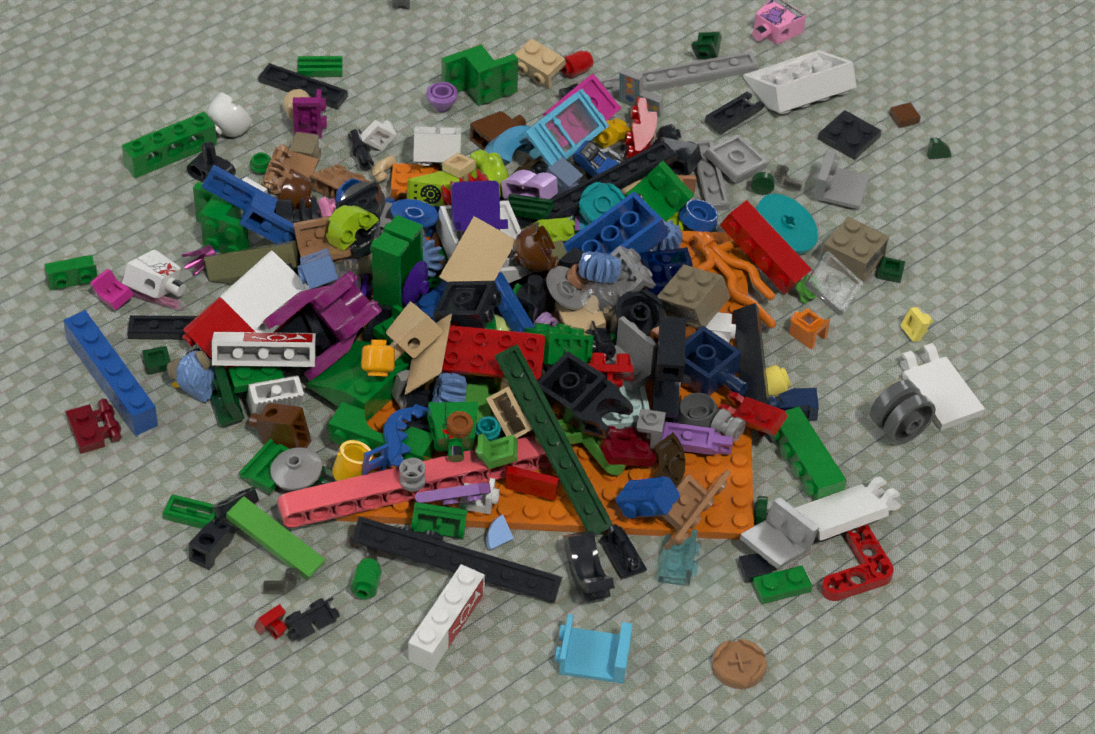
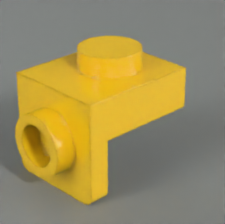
(614, 132)

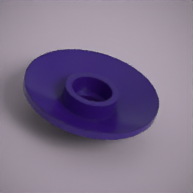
(416, 283)

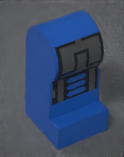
(592, 159)

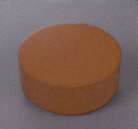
(459, 424)

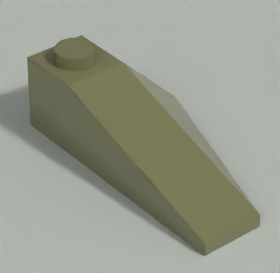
(233, 265)

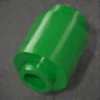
(366, 578)

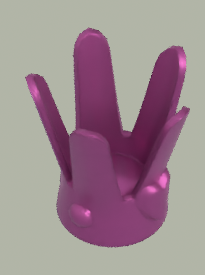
(199, 262)

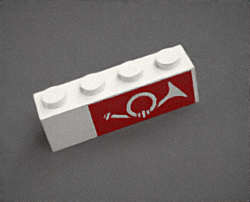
(263, 349)
(446, 618)

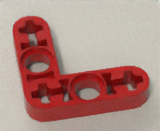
(866, 570)

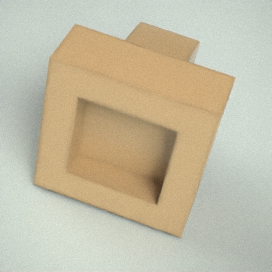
(459, 166)

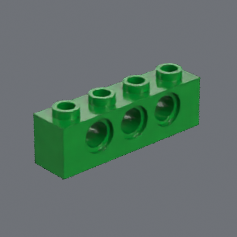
(168, 144)

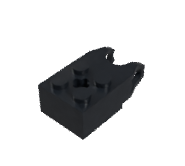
(582, 395)

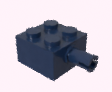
(711, 363)

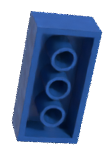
(626, 224)

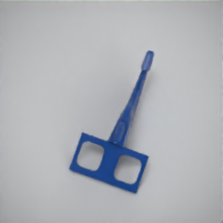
(394, 448)

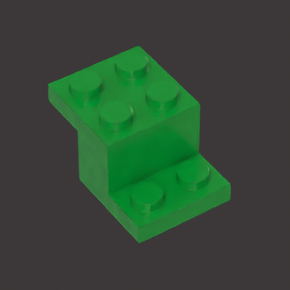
(481, 74)
(219, 222)

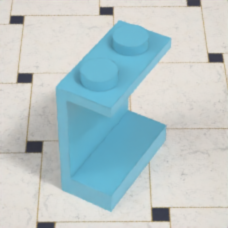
(593, 653)

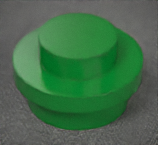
(259, 162)

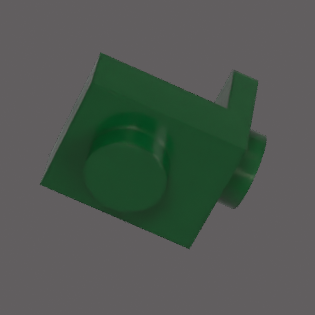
(707, 45)

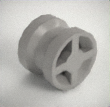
(412, 474)

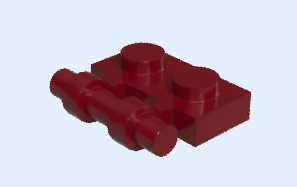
(85, 426)
(626, 451)

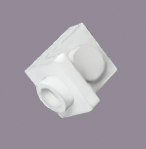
(379, 134)
(486, 503)

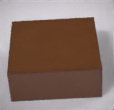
(905, 115)

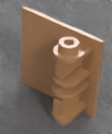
(280, 165)
(331, 178)

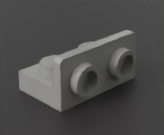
(633, 273)

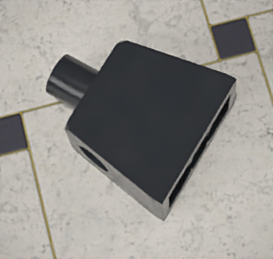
(536, 297)

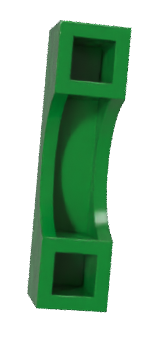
(350, 424)

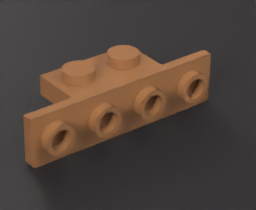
(690, 504)

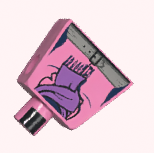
(778, 22)

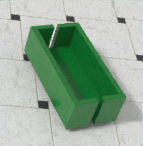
(393, 259)

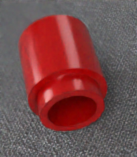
(577, 63)

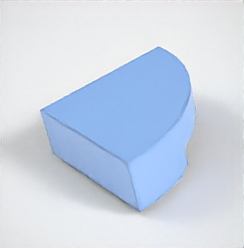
(498, 533)

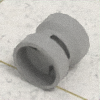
(728, 425)

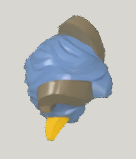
(193, 374)

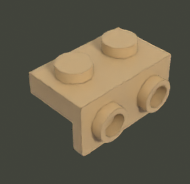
(539, 62)

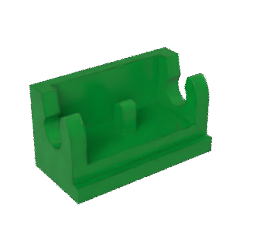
(439, 518)

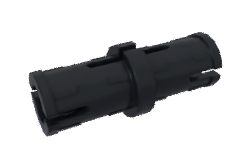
(360, 150)

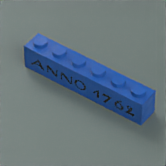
(110, 373)

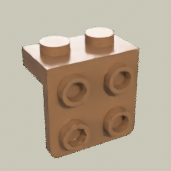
(312, 238)

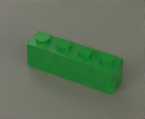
(808, 456)

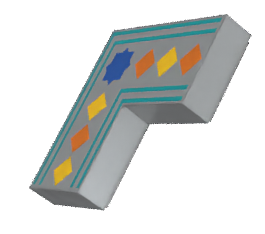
(632, 87)

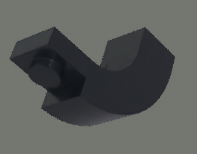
(586, 567)

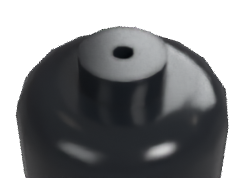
(669, 131)

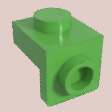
(498, 451)

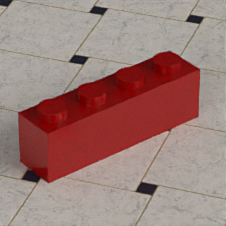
(765, 247)

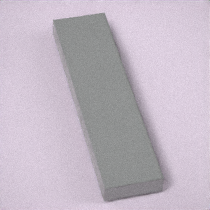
(711, 179)

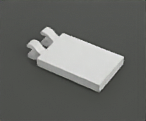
(943, 386)
(850, 508)

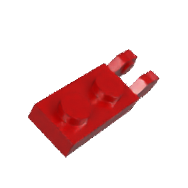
(756, 413)

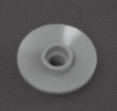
(562, 289)
(296, 469)

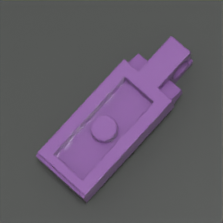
(699, 439)

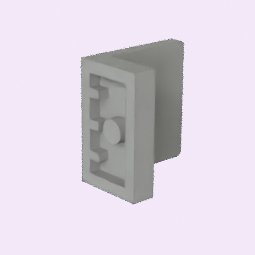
(838, 184)
(641, 351)
(782, 535)

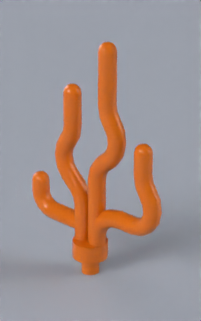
(717, 256)

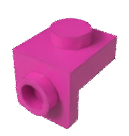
(111, 290)

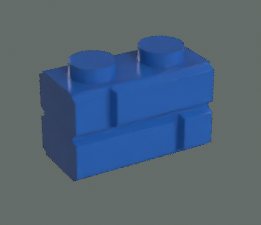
(647, 497)

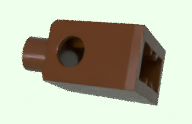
(491, 126)
(283, 425)

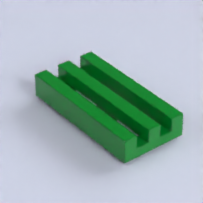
(320, 66)
(190, 515)

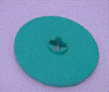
(790, 221)

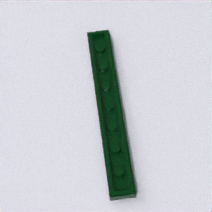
(553, 440)

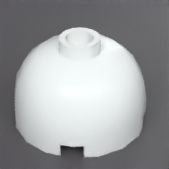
(228, 117)

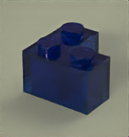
(664, 265)

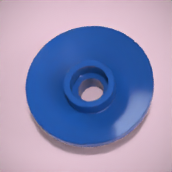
(415, 211)

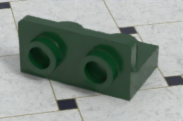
(225, 400)

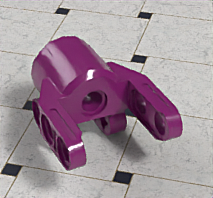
(339, 308)

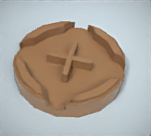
(739, 664)

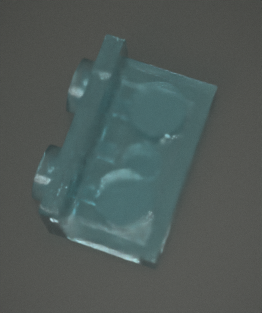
(678, 562)

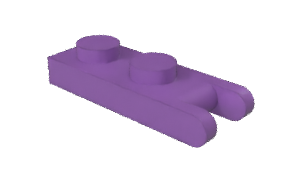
(450, 495)

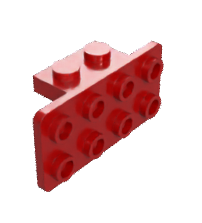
(473, 350)

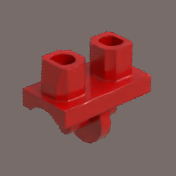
(615, 373)

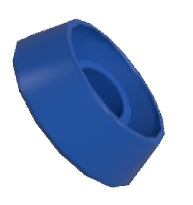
(699, 216)

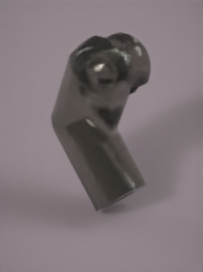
(283, 586)

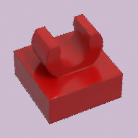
(272, 621)

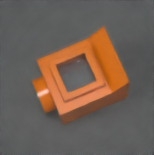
(807, 326)

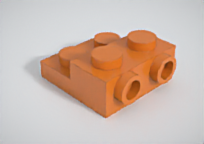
(403, 172)

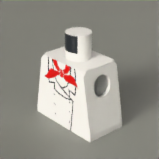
(154, 275)

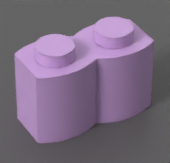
(530, 184)

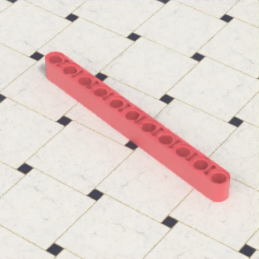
(384, 487)

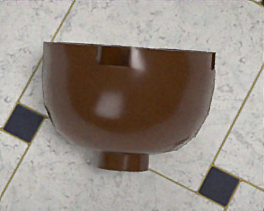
(296, 188)
(534, 249)

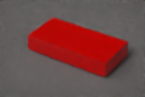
(532, 483)

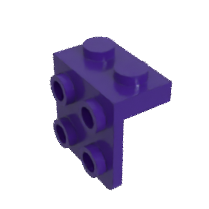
(477, 200)

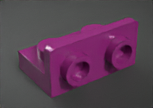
(308, 114)

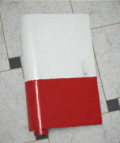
(247, 303)

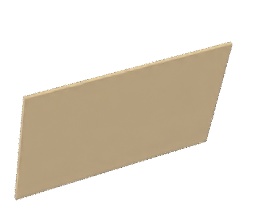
(478, 254)
(430, 360)

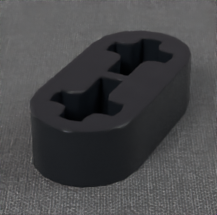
(222, 507)

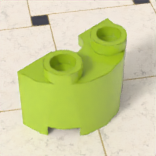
(346, 222)

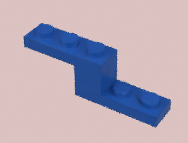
(257, 205)

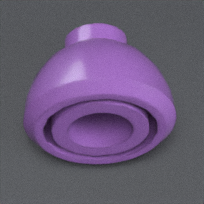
(442, 95)

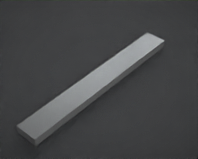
(690, 73)

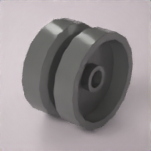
(902, 411)

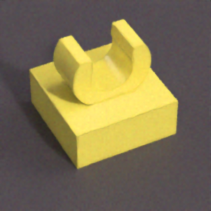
(916, 324)

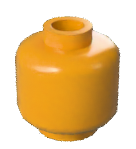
(378, 358)

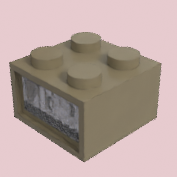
(857, 247)
(694, 296)

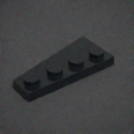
(370, 200)

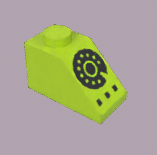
(428, 187)

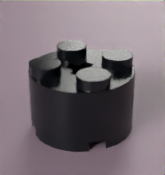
(638, 307)

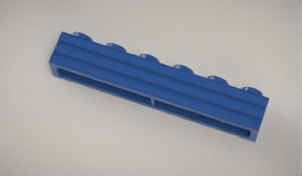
(511, 307)

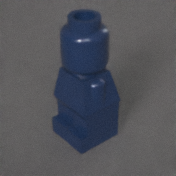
(798, 397)

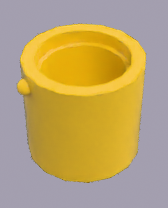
(349, 460)

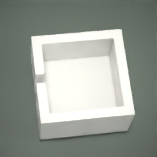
(435, 147)

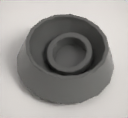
(697, 410)

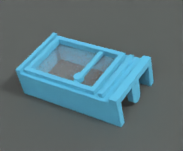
(565, 128)

